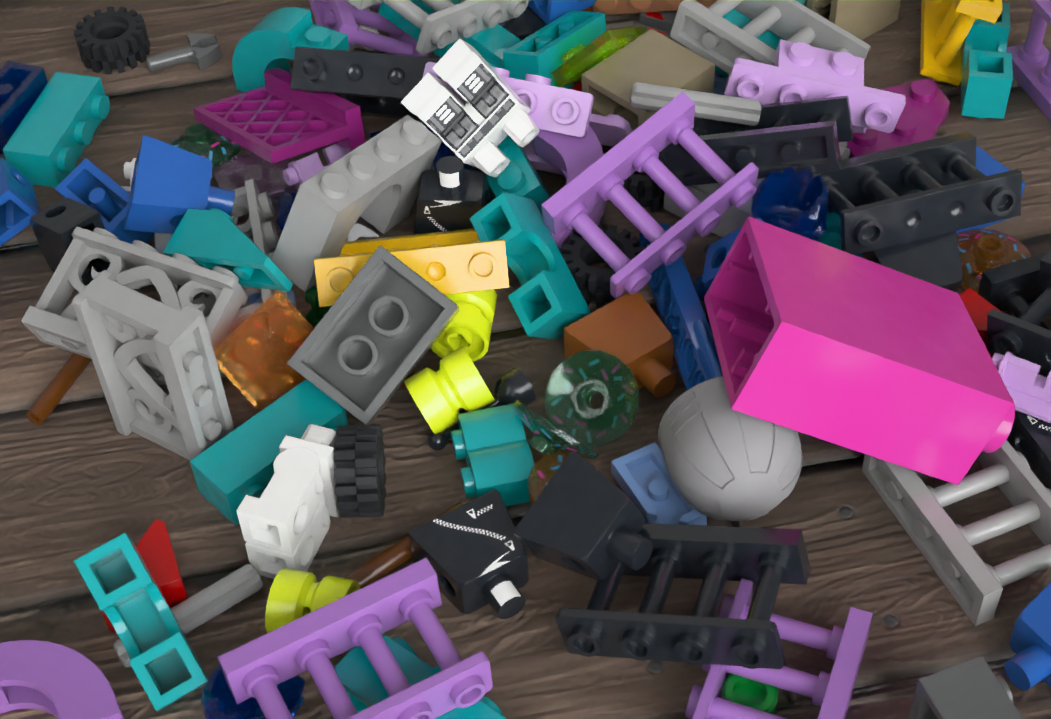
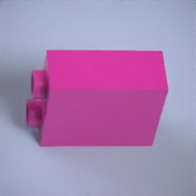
(855, 354)

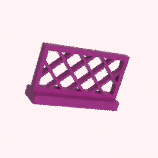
(282, 121)

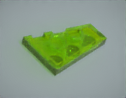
(584, 58)

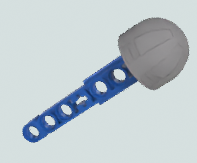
(715, 455)

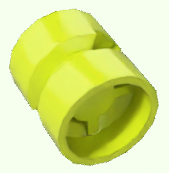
(470, 326)
(448, 390)
(299, 593)

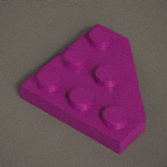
(919, 121)

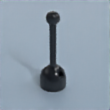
(508, 388)

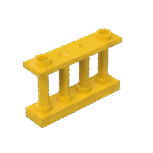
(945, 29)
(446, 260)

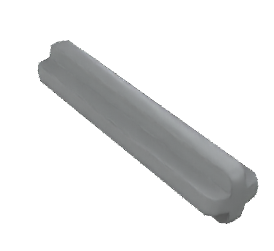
(706, 104)
(209, 603)

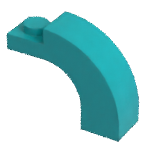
(274, 42)

